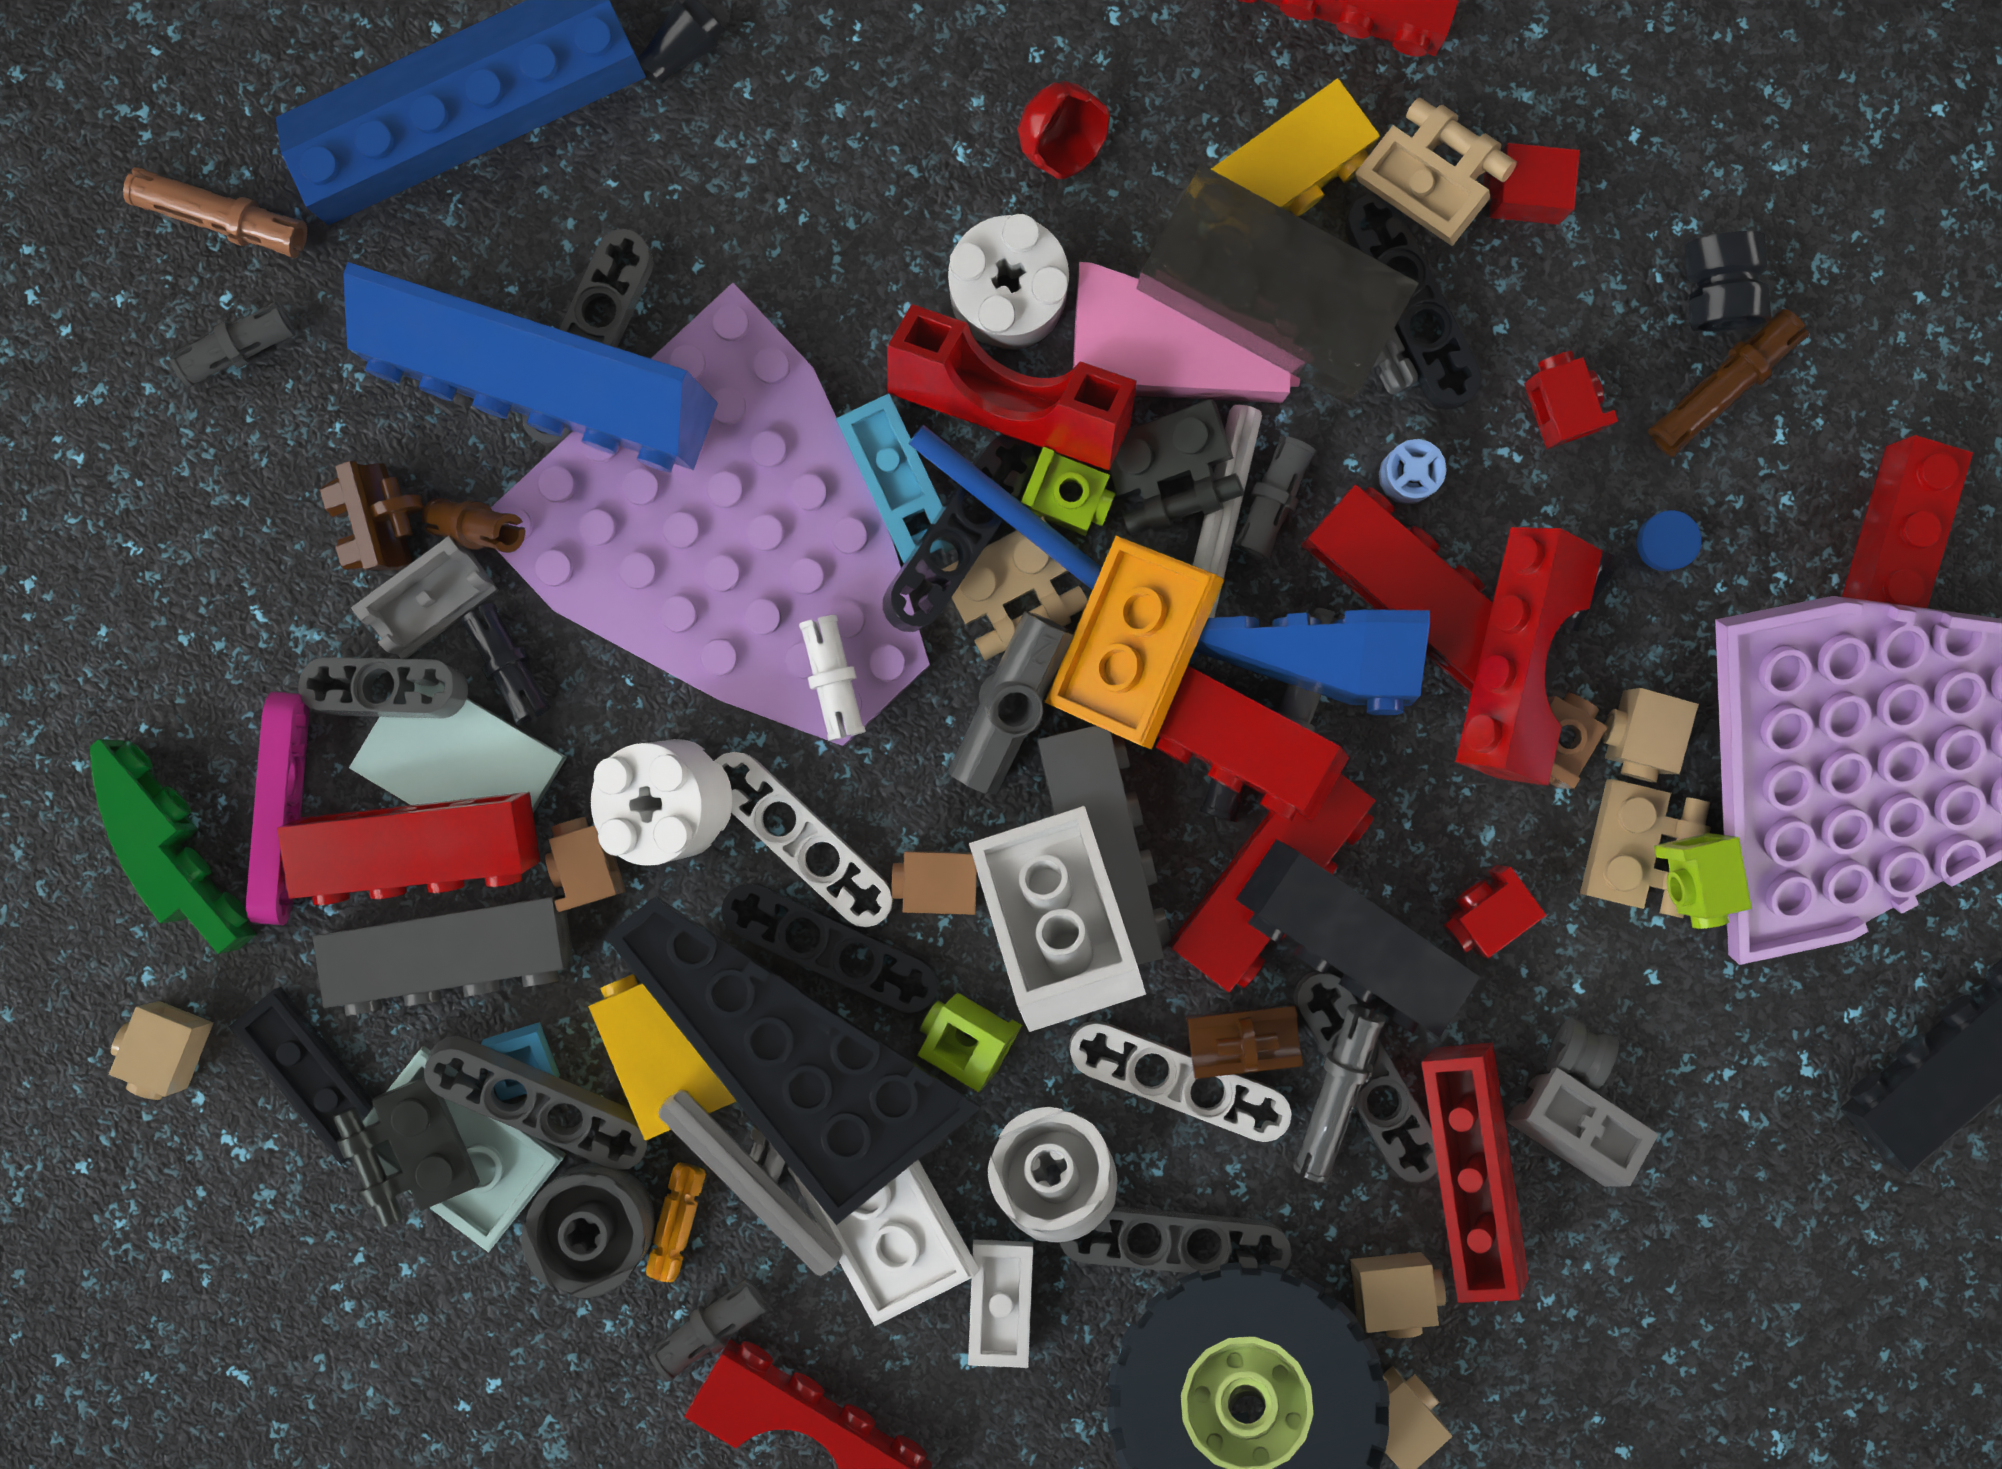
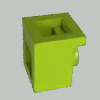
(1045, 501)
(1706, 878)
(964, 1058)

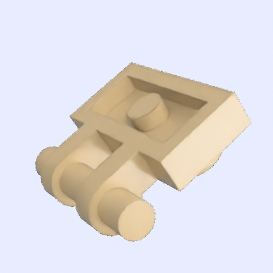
(1426, 185)
(1005, 573)
(1624, 841)

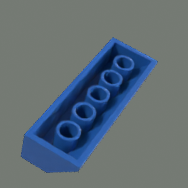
(453, 102)
(526, 370)

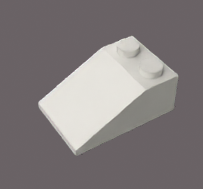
(1056, 919)

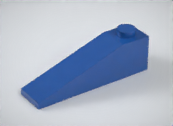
(1357, 660)

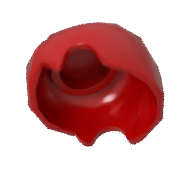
(1063, 129)

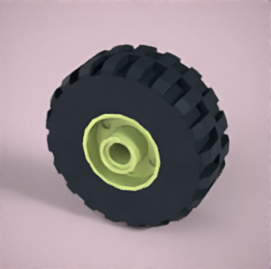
(1239, 1338)

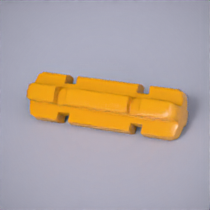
(675, 1222)

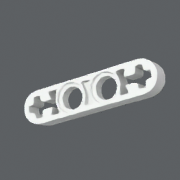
(795, 845)
(1177, 1086)

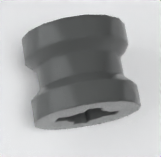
(1583, 1053)

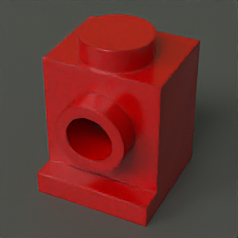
(1567, 400)
(1493, 913)

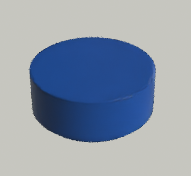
(1668, 540)

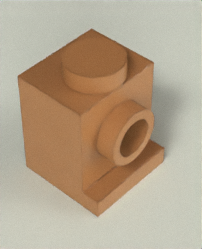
(1580, 717)
(581, 865)

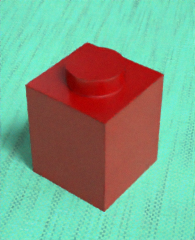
(1540, 186)

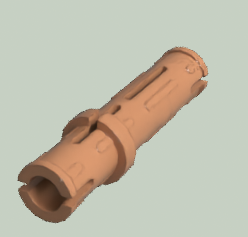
(237, 219)

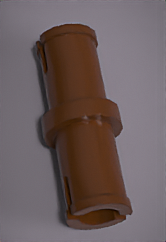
(473, 525)

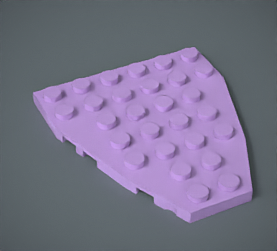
(728, 557)
(1855, 763)

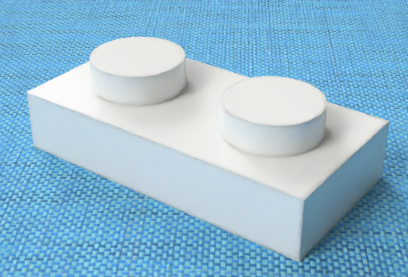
(1000, 1304)

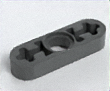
(403, 700)

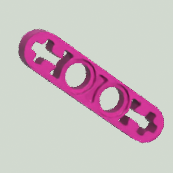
(276, 804)

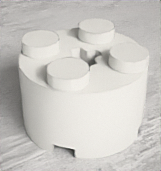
(1017, 249)
(659, 801)
(1020, 1174)

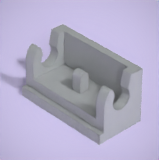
(425, 598)
(1583, 1129)

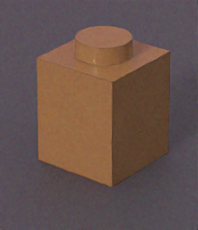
(936, 882)

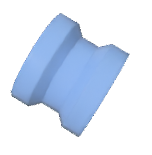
(1421, 463)

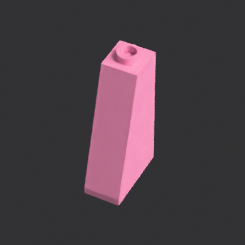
(1163, 348)

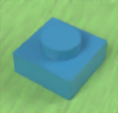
(526, 1045)

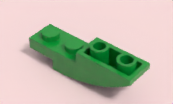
(147, 835)

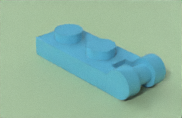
(891, 470)

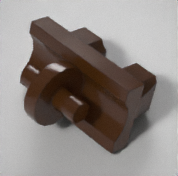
(376, 516)
(1244, 1041)

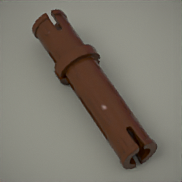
(1746, 365)

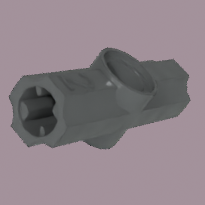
(996, 737)

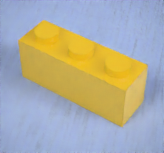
(1304, 151)

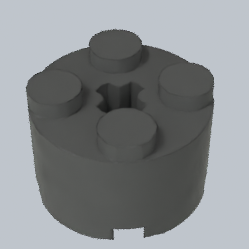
(586, 1262)

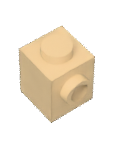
(1649, 733)
(158, 1049)
(1397, 1293)
(1413, 1425)

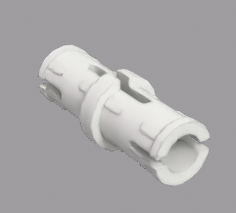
(832, 677)

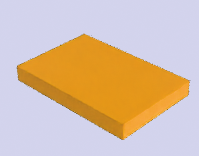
(1134, 641)

